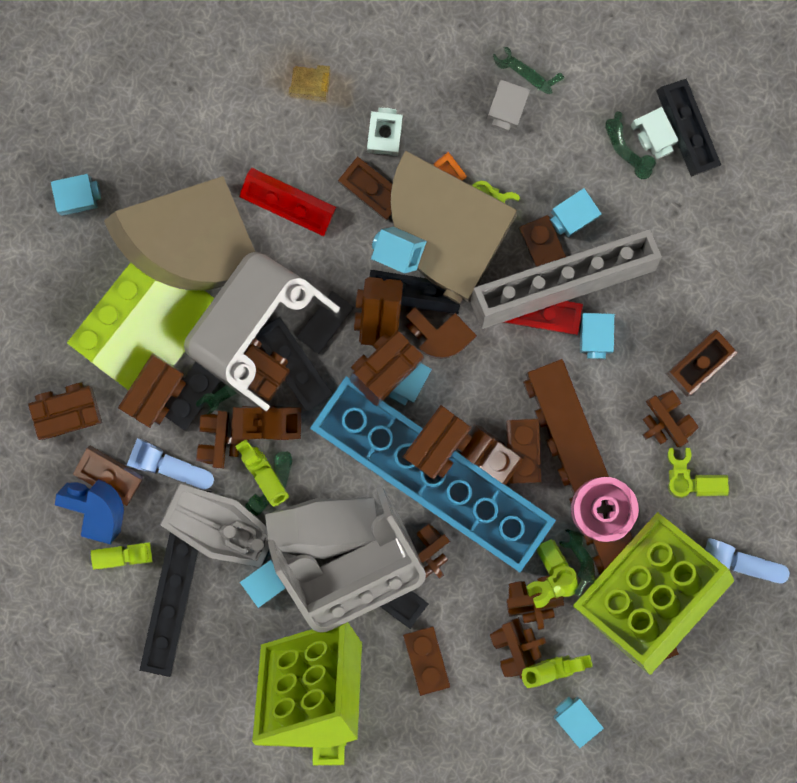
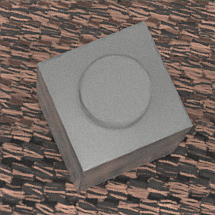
(507, 106)

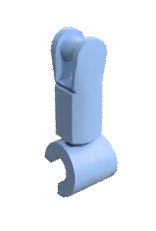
(149, 458)
(746, 563)

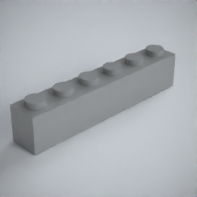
(565, 279)

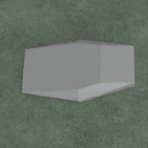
(216, 526)
(322, 526)

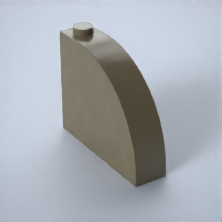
(456, 221)
(184, 237)

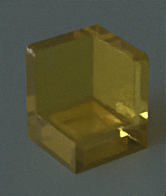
(310, 83)

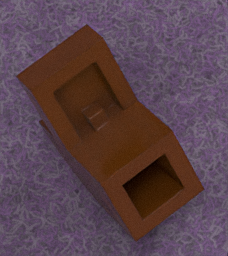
(440, 343)
(274, 424)
(491, 454)

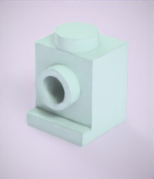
(384, 118)
(656, 133)

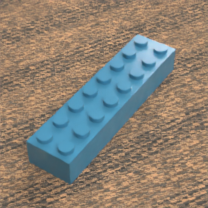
(463, 497)

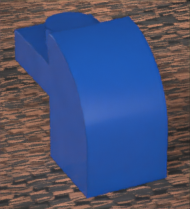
(101, 509)

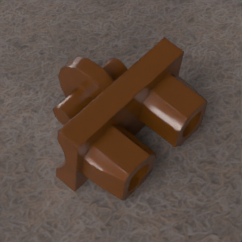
(677, 431)
(216, 454)
(434, 542)
(522, 604)
(521, 644)

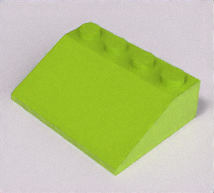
(138, 320)
(654, 592)
(309, 689)

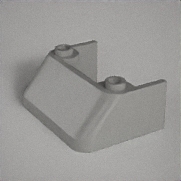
(239, 315)
(357, 580)

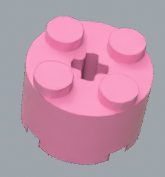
(618, 521)

